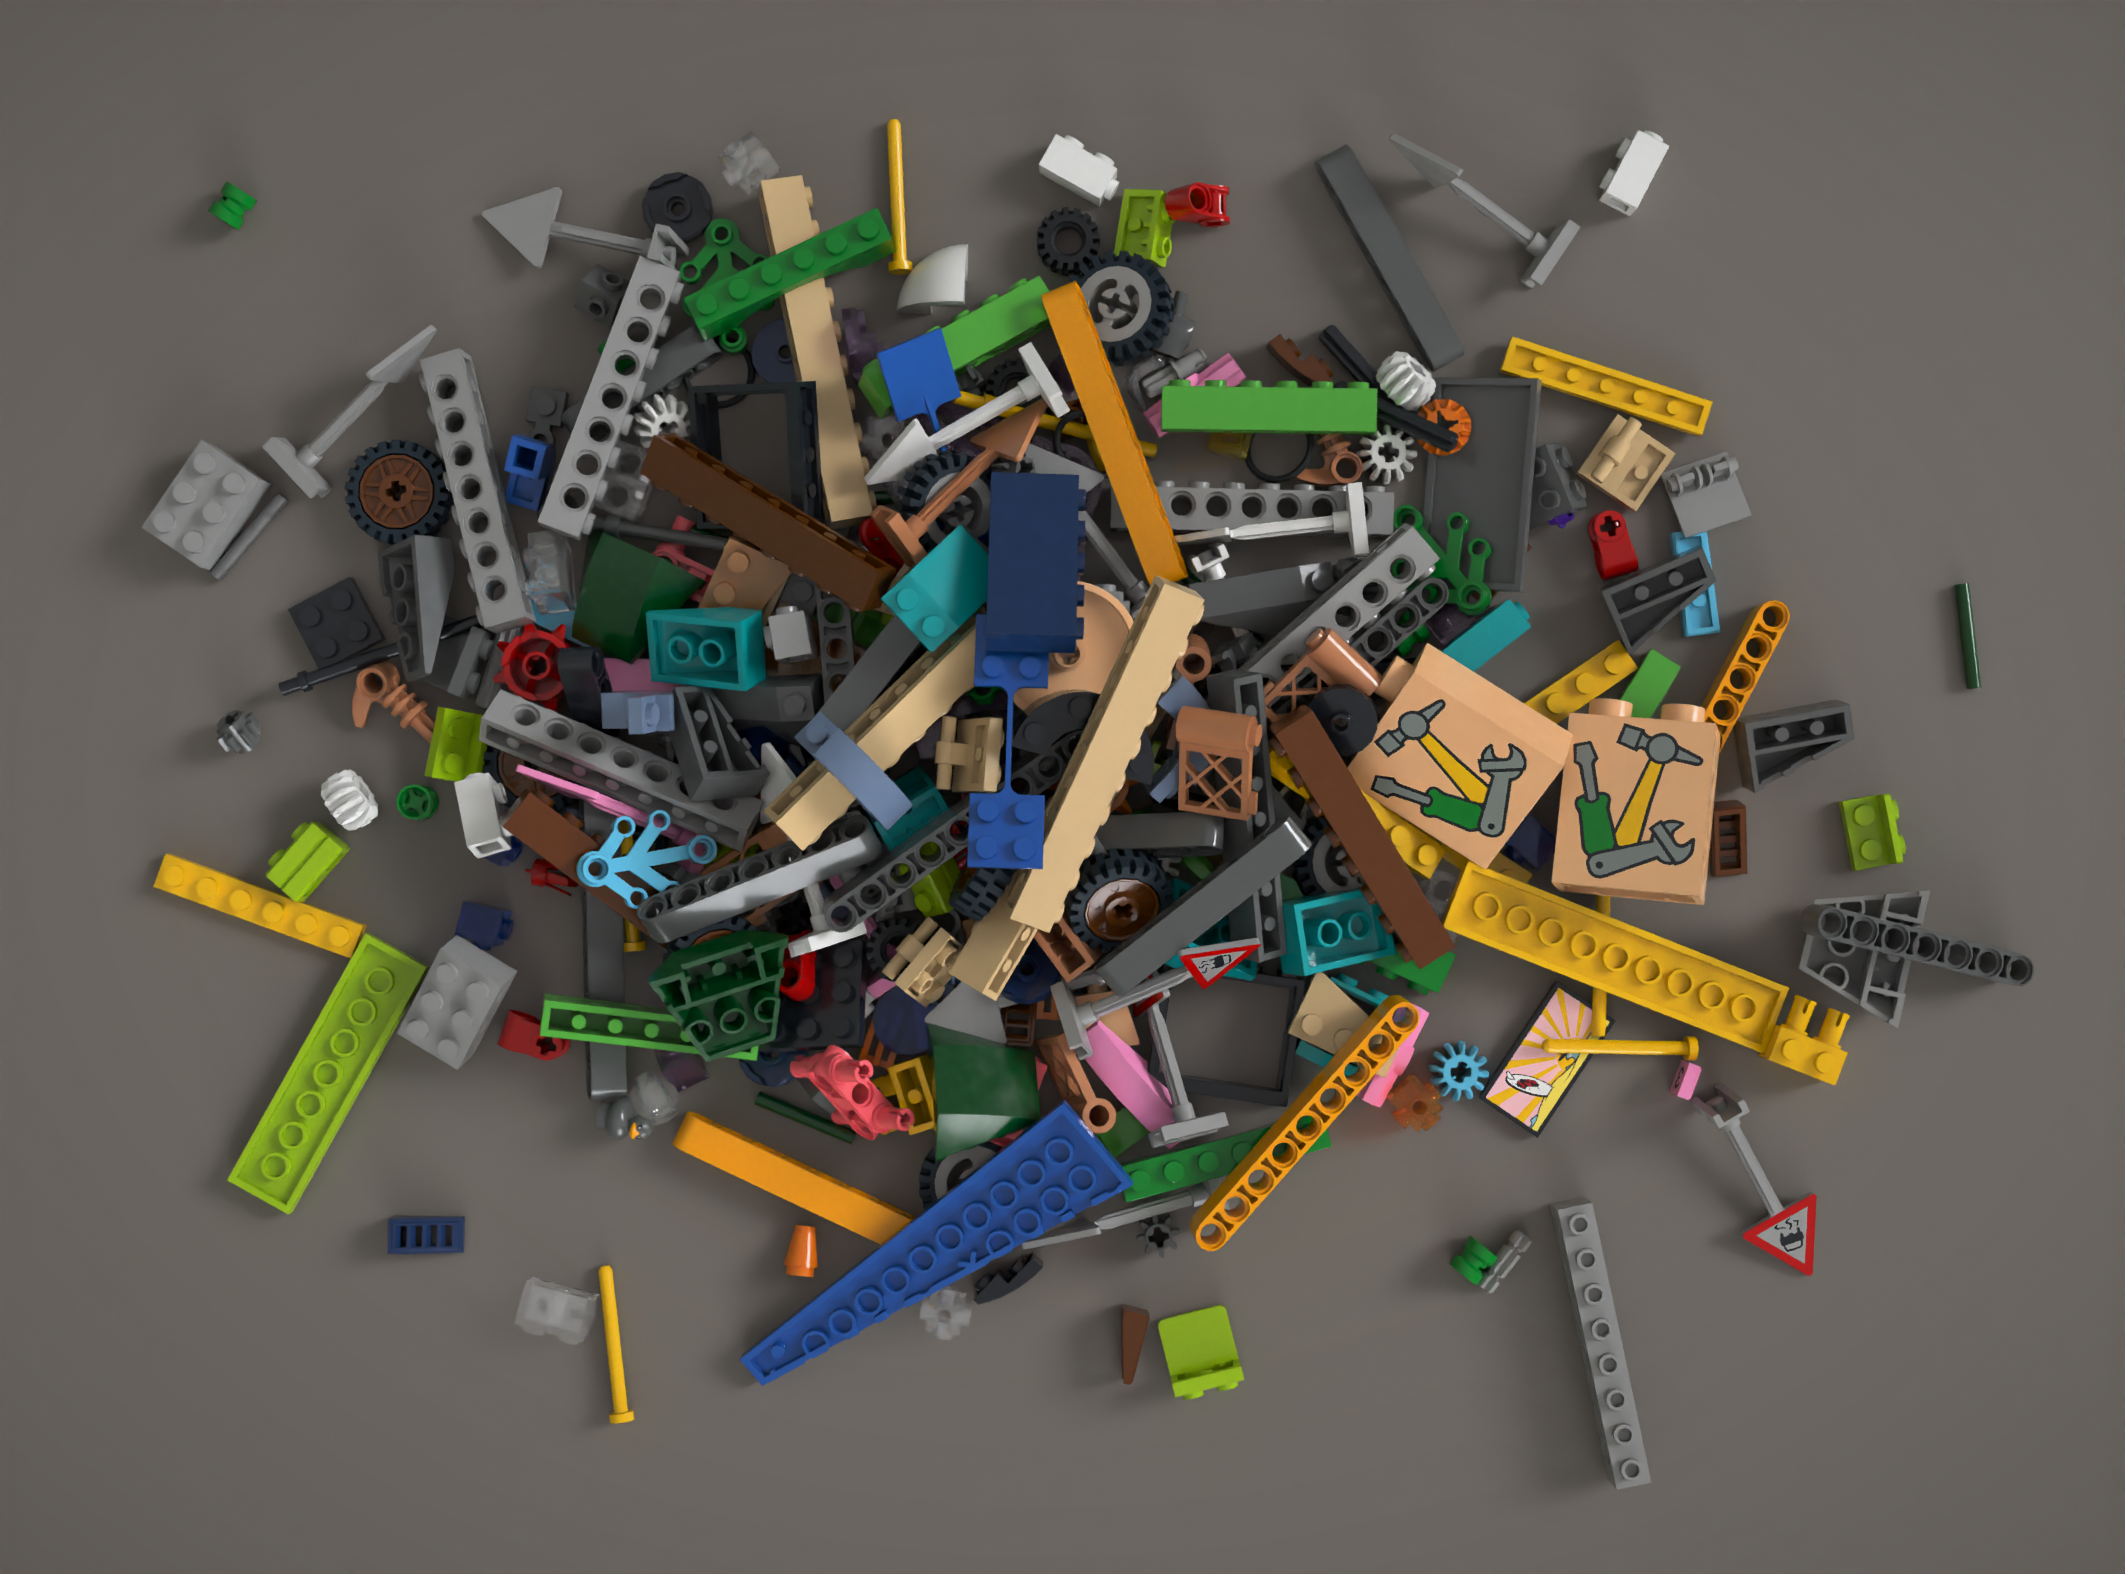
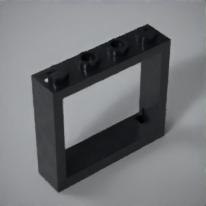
(801, 434)
(1239, 1091)

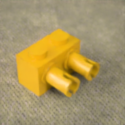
(1813, 1057)
(913, 1088)

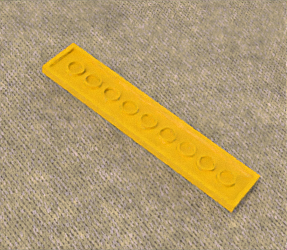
(1614, 956)

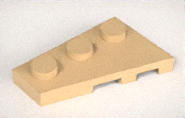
(1330, 1019)

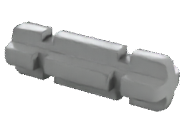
(1507, 1258)

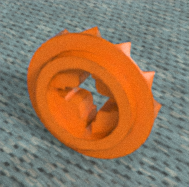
(1451, 412)

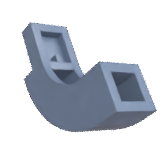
(638, 711)
(854, 770)
(1166, 778)

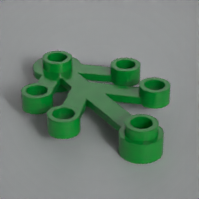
(724, 251)
(1449, 563)

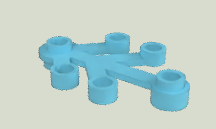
(639, 859)

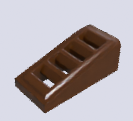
(1738, 823)
(1019, 1039)
(1133, 1330)

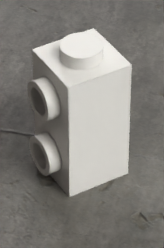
(1079, 170)
(1634, 172)
(481, 810)

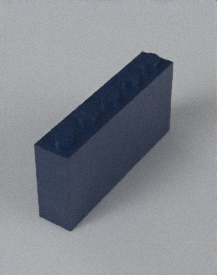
(1035, 563)

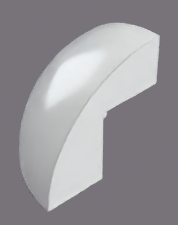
(936, 281)

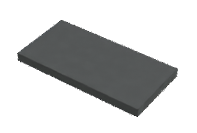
(1488, 476)

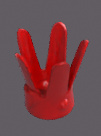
(543, 875)

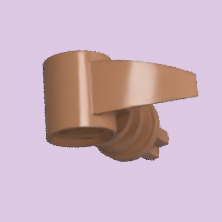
(1335, 452)
(392, 695)

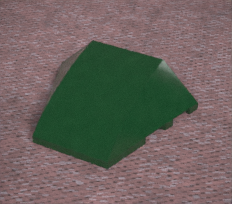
(619, 589)
(725, 991)
(978, 1090)

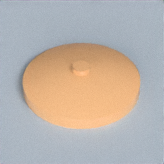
(1094, 656)

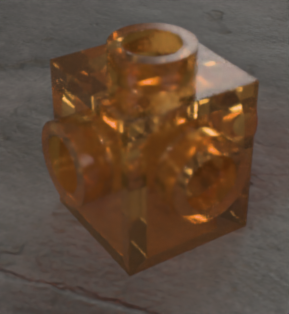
(1404, 1097)

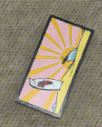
(1533, 1082)

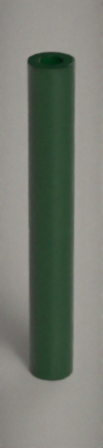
(1967, 635)
(805, 1117)

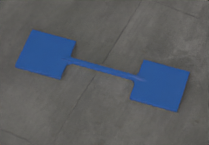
(919, 379)
(1006, 826)

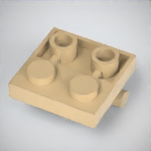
(1625, 462)
(973, 754)
(928, 965)

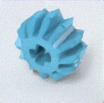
(1465, 1080)

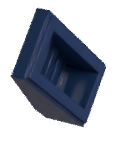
(395, 1243)

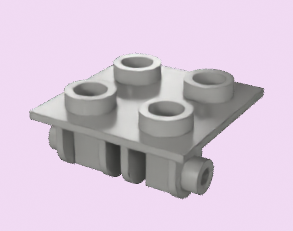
(1706, 494)

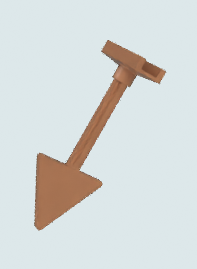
(1004, 439)

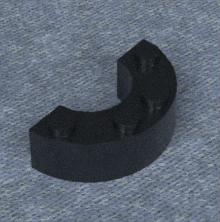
(1064, 712)

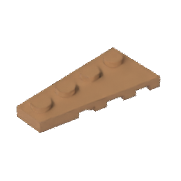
(744, 577)

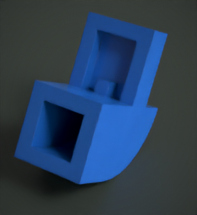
(530, 468)

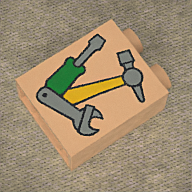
(1457, 754)
(1637, 803)

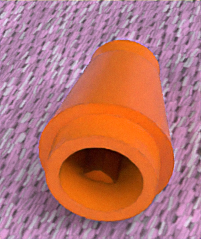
(802, 1252)

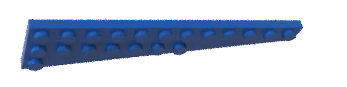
(1010, 1198)

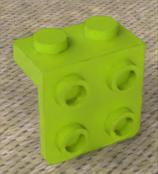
(1200, 1351)

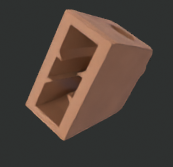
(1066, 949)

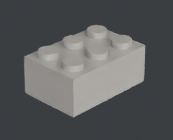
(206, 505)
(456, 1002)

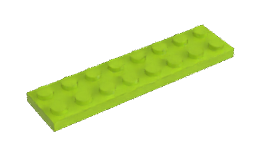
(328, 1073)

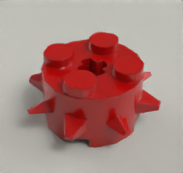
(520, 660)

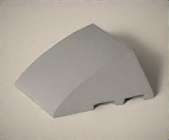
(1863, 975)

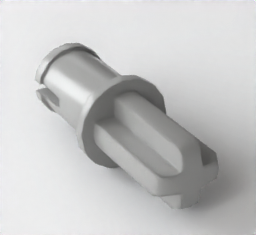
(1179, 369)

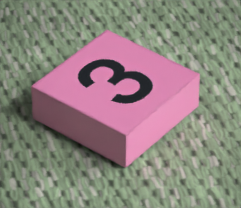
(1685, 1080)

